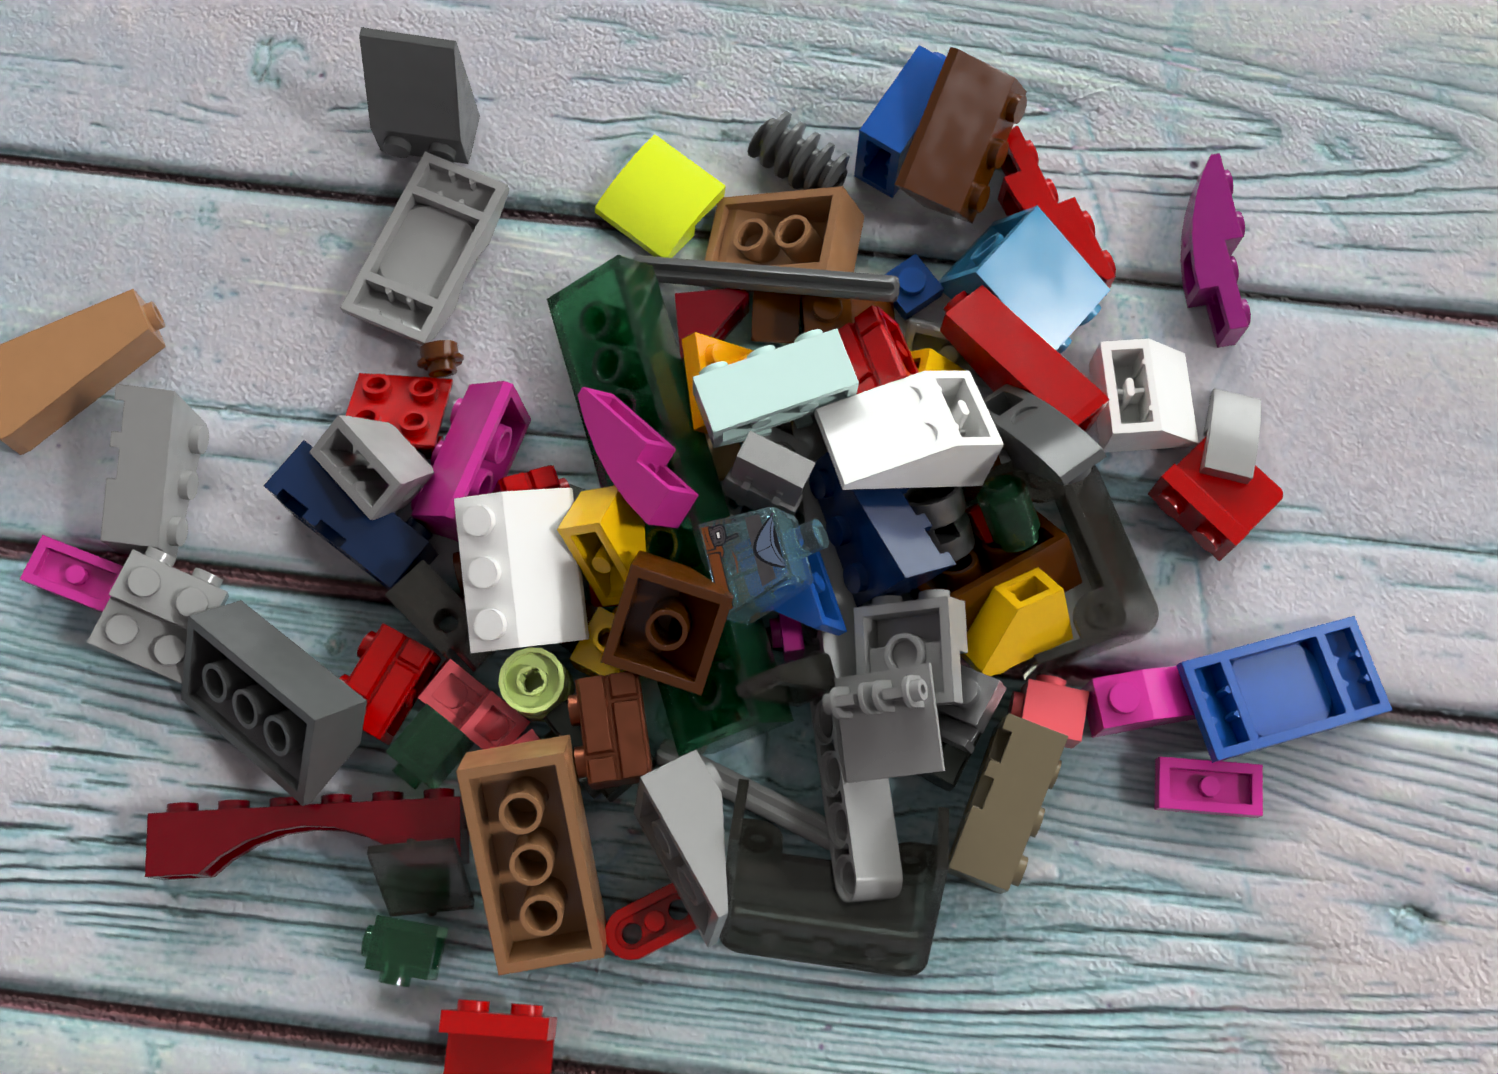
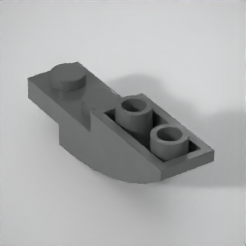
(1042, 437)

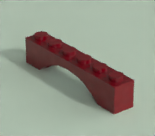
(204, 842)

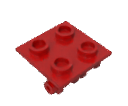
(407, 402)

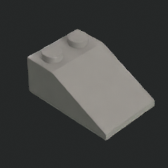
(685, 825)

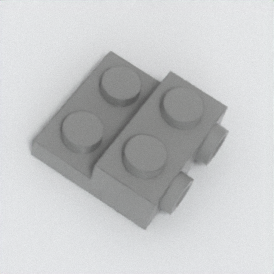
(151, 611)
(914, 633)

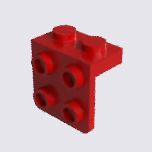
(1214, 508)
(497, 1041)

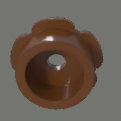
(440, 358)

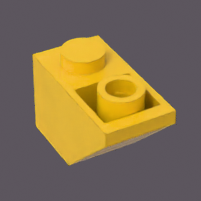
(1017, 623)

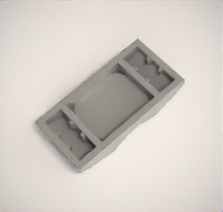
(427, 250)

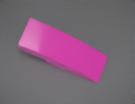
(636, 459)

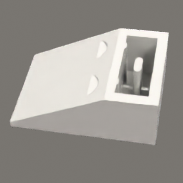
(912, 434)

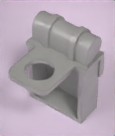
(770, 473)

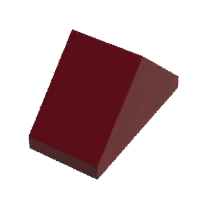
(710, 313)

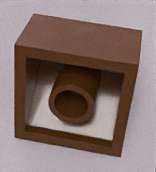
(667, 623)

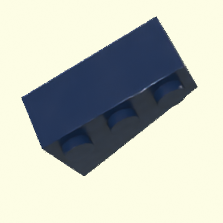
(876, 537)
(380, 547)

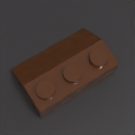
(962, 136)
(990, 565)

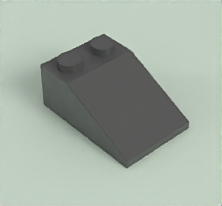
(418, 95)

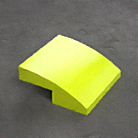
(659, 198)

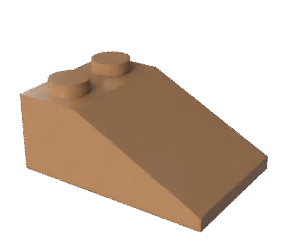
(788, 230)

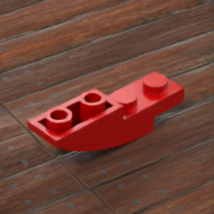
(1027, 187)

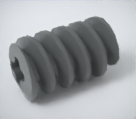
(796, 157)

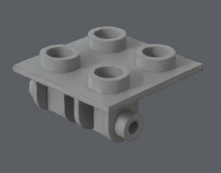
(887, 723)

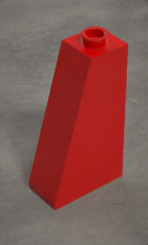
(1012, 353)

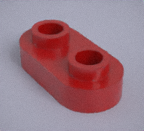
(655, 921)

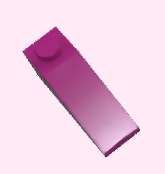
(1136, 701)

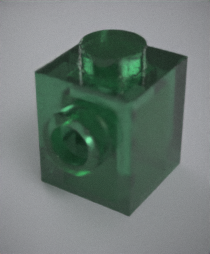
(428, 749)
(403, 950)

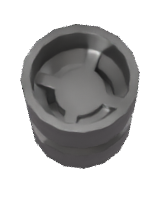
(946, 512)

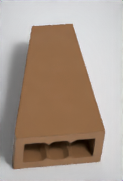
(71, 364)

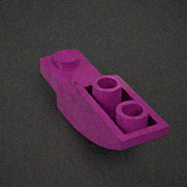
(1207, 241)

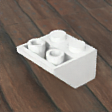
(1147, 396)

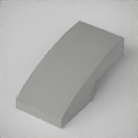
(1231, 436)

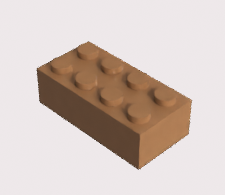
(533, 854)

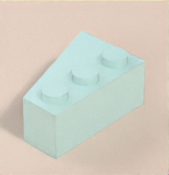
(774, 387)

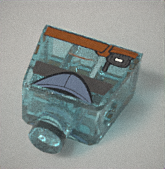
(761, 558)

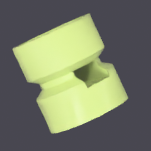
(534, 682)

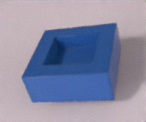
(917, 287)

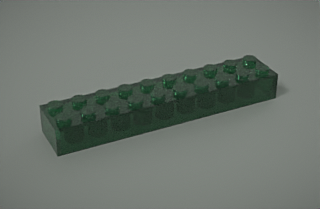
(623, 344)

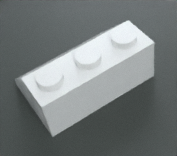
(518, 570)

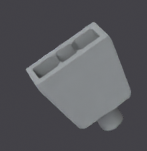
(372, 464)

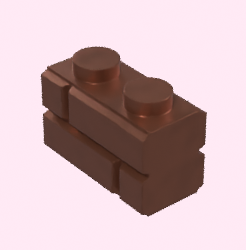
(612, 730)

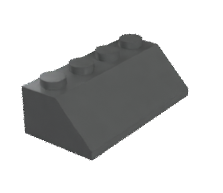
(270, 698)

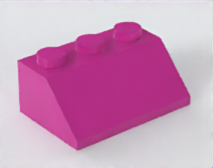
(474, 455)

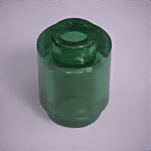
(1009, 512)

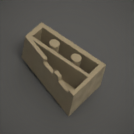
(1006, 804)

